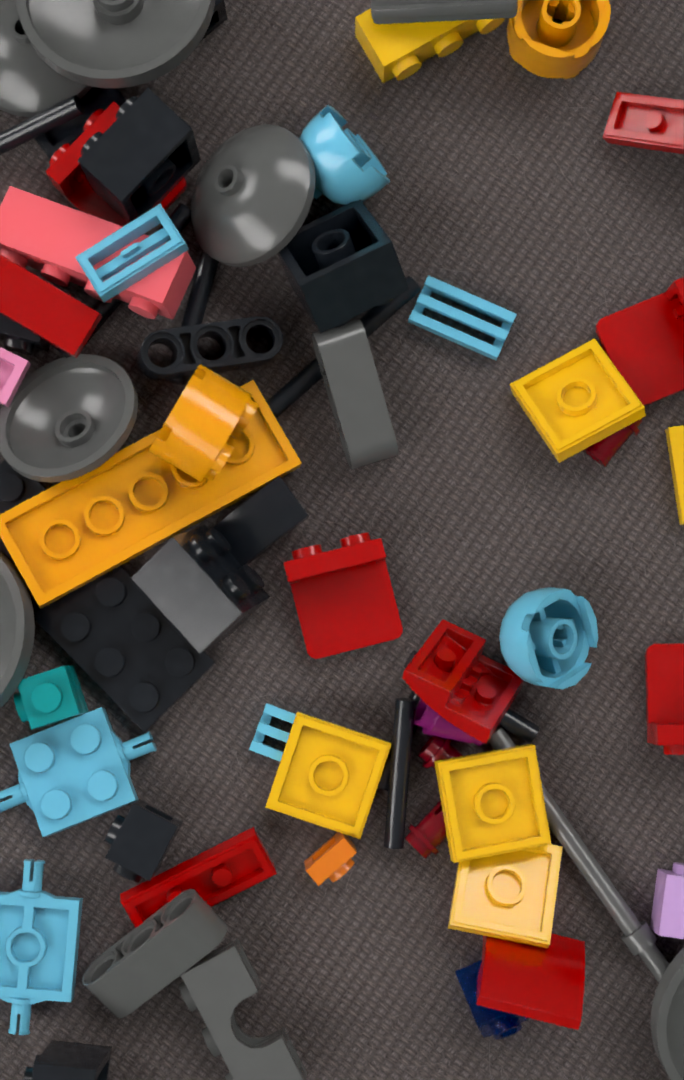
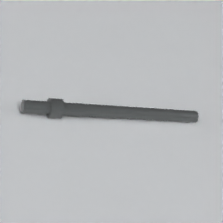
(637, 934)

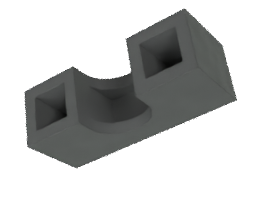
(215, 989)

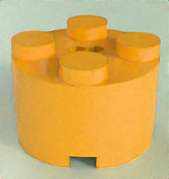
(556, 48)
(202, 423)

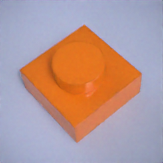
(331, 859)

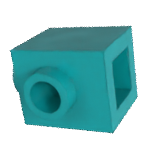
(50, 697)

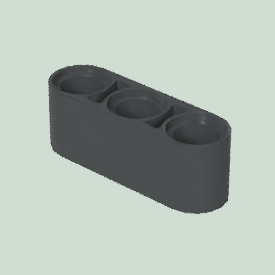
(355, 394)
(154, 953)

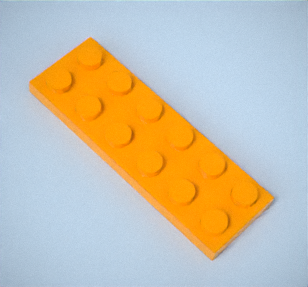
(133, 505)

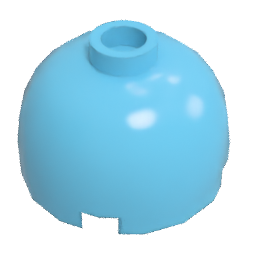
(342, 162)
(549, 637)

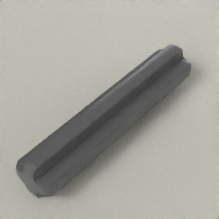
(440, 10)

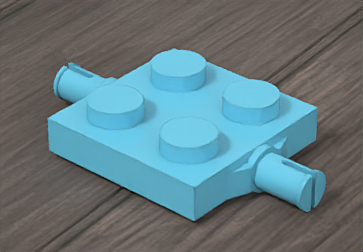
(74, 771)
(37, 946)

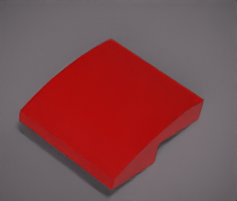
(461, 681)
(534, 979)

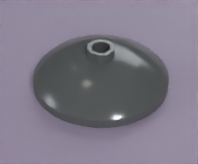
(25, 79)
(252, 195)
(68, 418)

